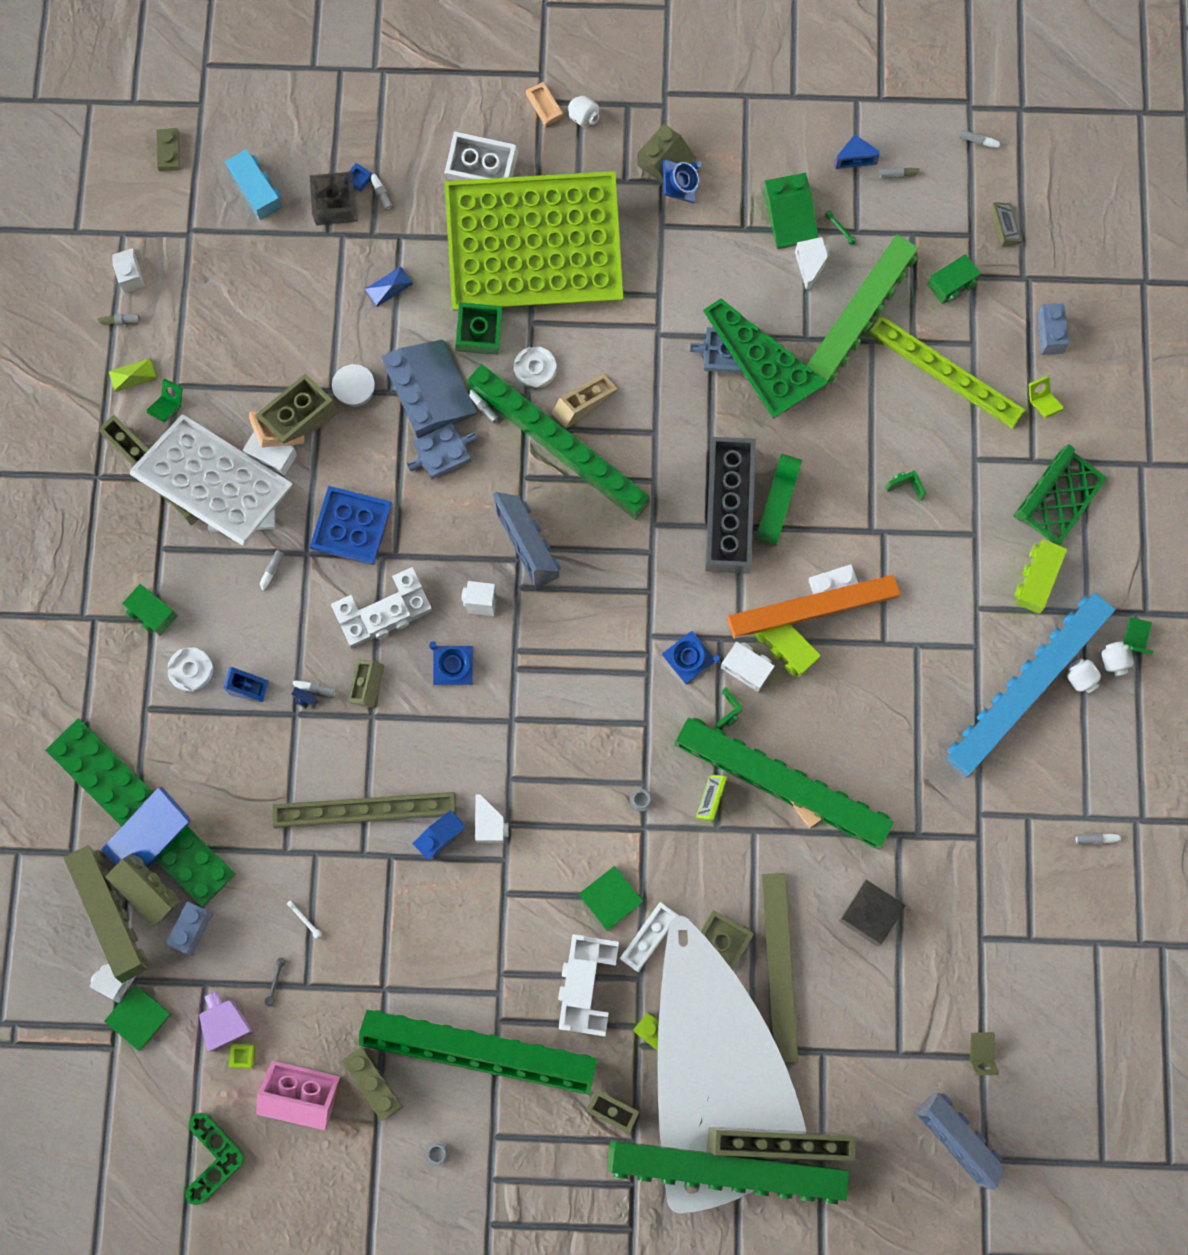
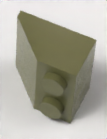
(663, 145)

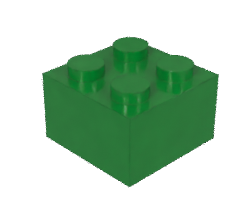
(478, 328)

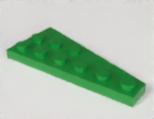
(770, 368)

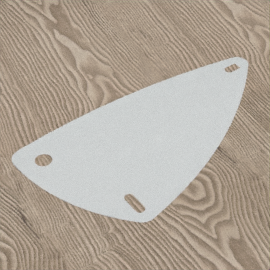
(715, 1048)

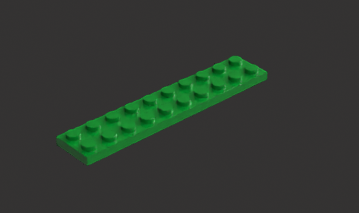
(122, 794)

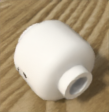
(583, 111)
(1117, 658)
(1083, 675)

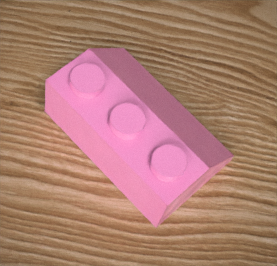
(297, 1095)

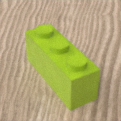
(1039, 576)
(791, 648)

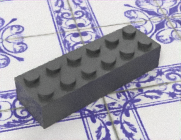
(730, 505)

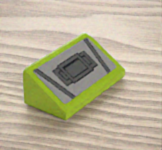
(711, 798)

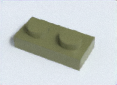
(168, 149)

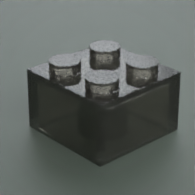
(333, 198)
(872, 913)

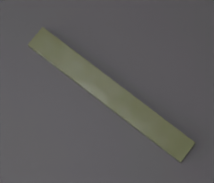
(363, 810)
(779, 965)

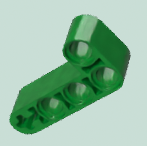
(778, 499)

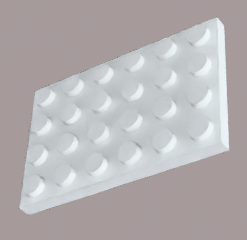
(211, 479)

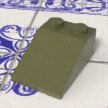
(298, 410)

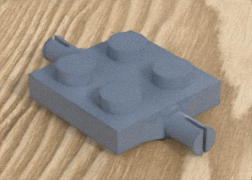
(715, 354)
(441, 451)

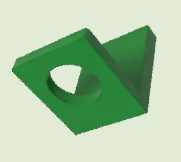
(166, 404)
(902, 479)
(1137, 635)
(732, 717)

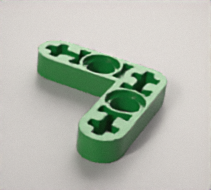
(220, 1154)

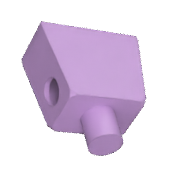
(222, 1023)

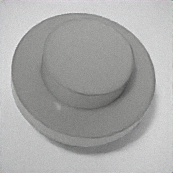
(641, 800)
(436, 1153)

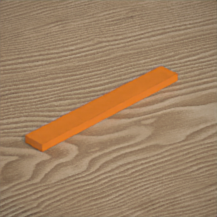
(813, 606)

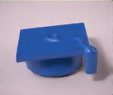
(681, 180)
(689, 657)
(452, 664)

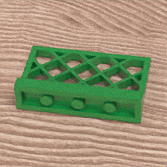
(1049, 480)

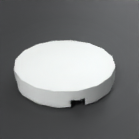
(535, 367)
(353, 385)
(190, 669)

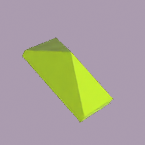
(132, 374)

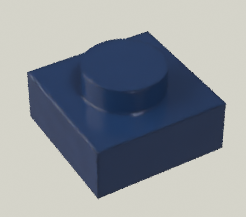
(304, 699)

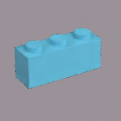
(254, 183)

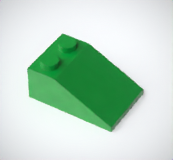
(790, 209)

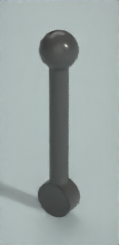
(269, 1001)

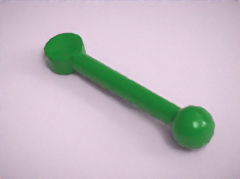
(851, 240)

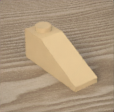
(583, 400)

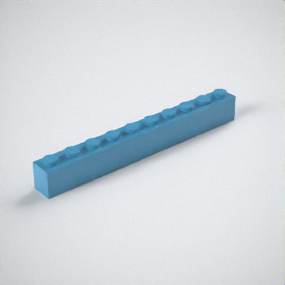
(1030, 684)

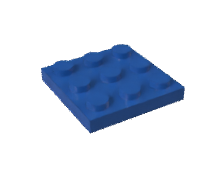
(351, 525)

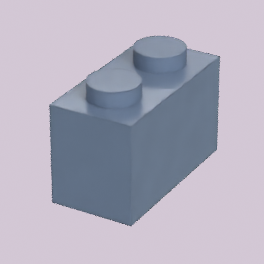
(1052, 329)
(189, 928)

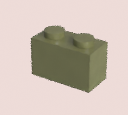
(612, 1111)

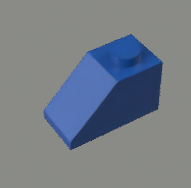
(439, 835)

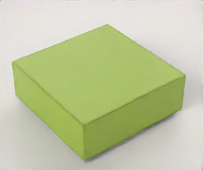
(242, 1056)

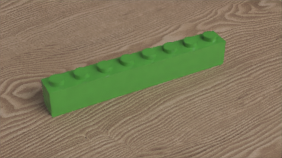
(862, 308)

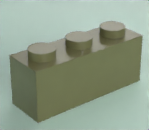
(143, 889)
(372, 1083)

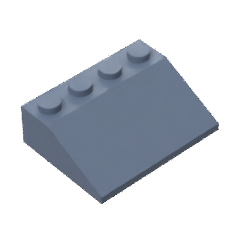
(428, 386)
(526, 539)
(961, 1141)

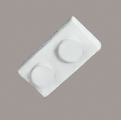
(833, 579)

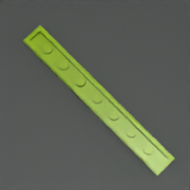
(946, 372)

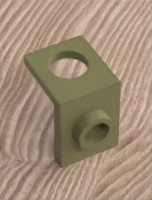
(982, 1053)

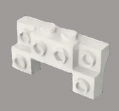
(384, 615)
(579, 984)

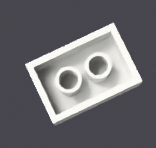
(479, 158)

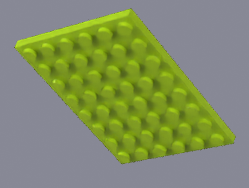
(534, 240)

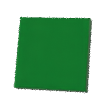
(610, 898)
(137, 1017)

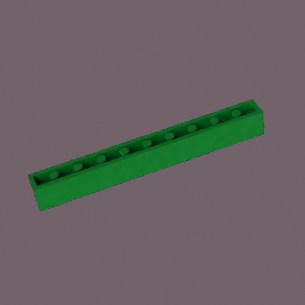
(559, 442)
(784, 783)
(477, 1051)
(727, 1171)

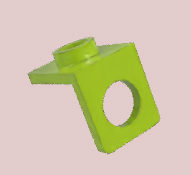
(1044, 401)

